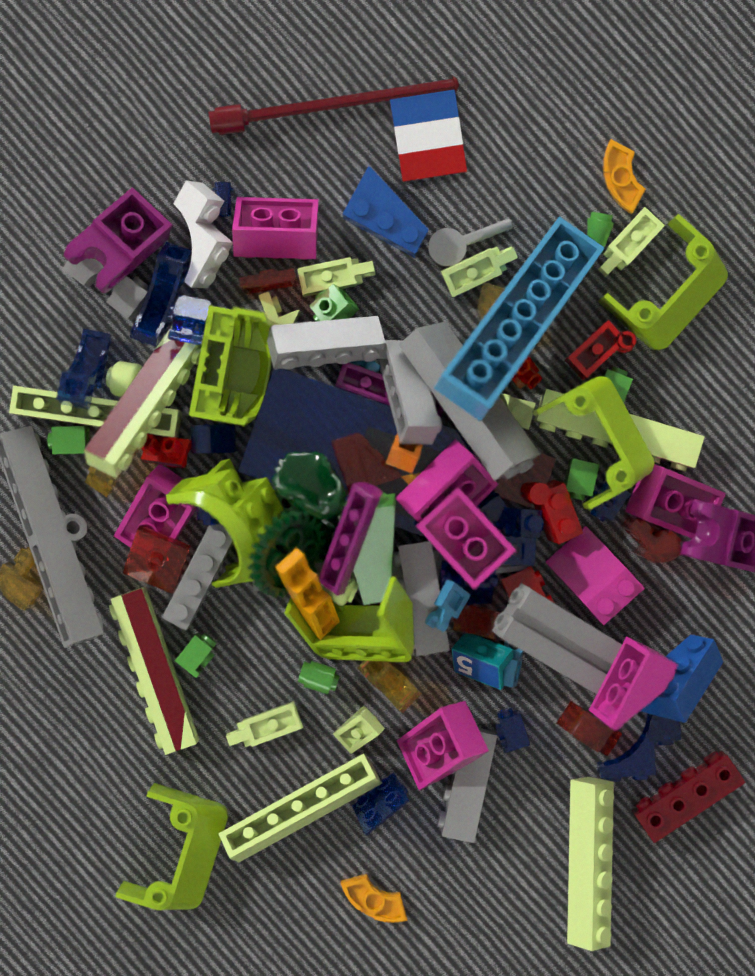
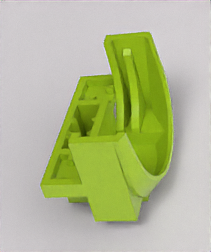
(232, 367)
(237, 505)

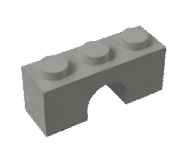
(126, 295)

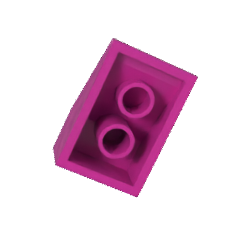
(667, 500)
(152, 509)
(465, 538)
(594, 575)
(631, 683)
(442, 744)

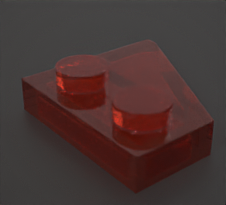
(361, 462)

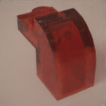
(477, 621)
(588, 728)

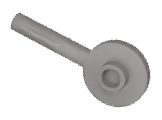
(449, 246)

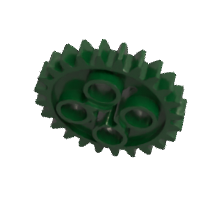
(291, 532)

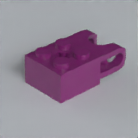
(120, 238)
(722, 536)

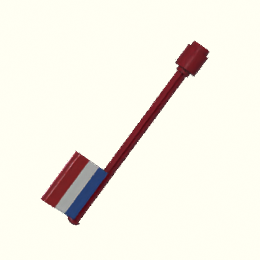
(422, 117)

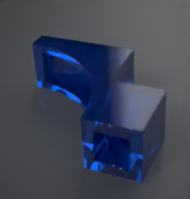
(167, 279)
(86, 371)
(640, 757)

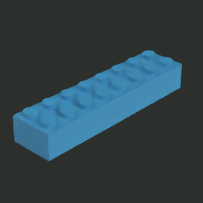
(518, 319)

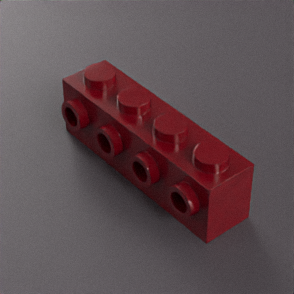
(688, 795)

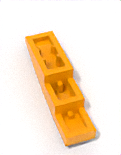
(308, 594)

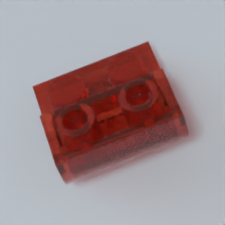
(655, 544)

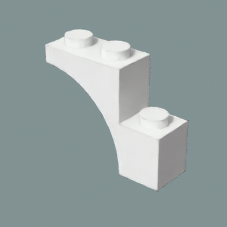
(209, 246)

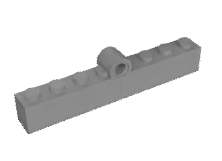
(48, 536)

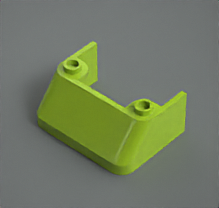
(661, 326)
(602, 397)
(365, 630)
(203, 823)

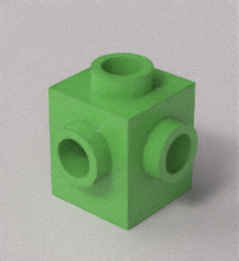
(333, 305)

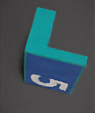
(481, 659)

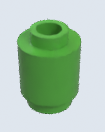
(318, 677)

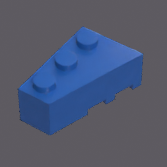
(384, 215)
(697, 665)

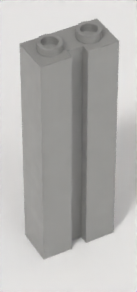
(498, 437)
(557, 638)

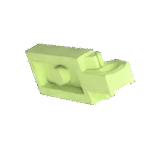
(631, 241)
(477, 269)
(341, 272)
(266, 726)

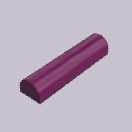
(368, 384)
(349, 537)

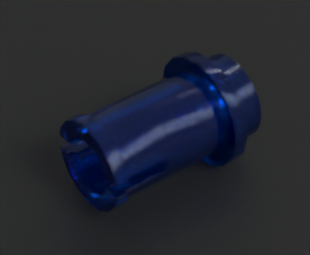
(224, 190)

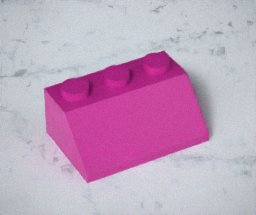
(275, 228)
(449, 471)

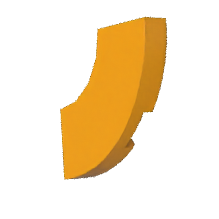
(620, 176)
(372, 901)

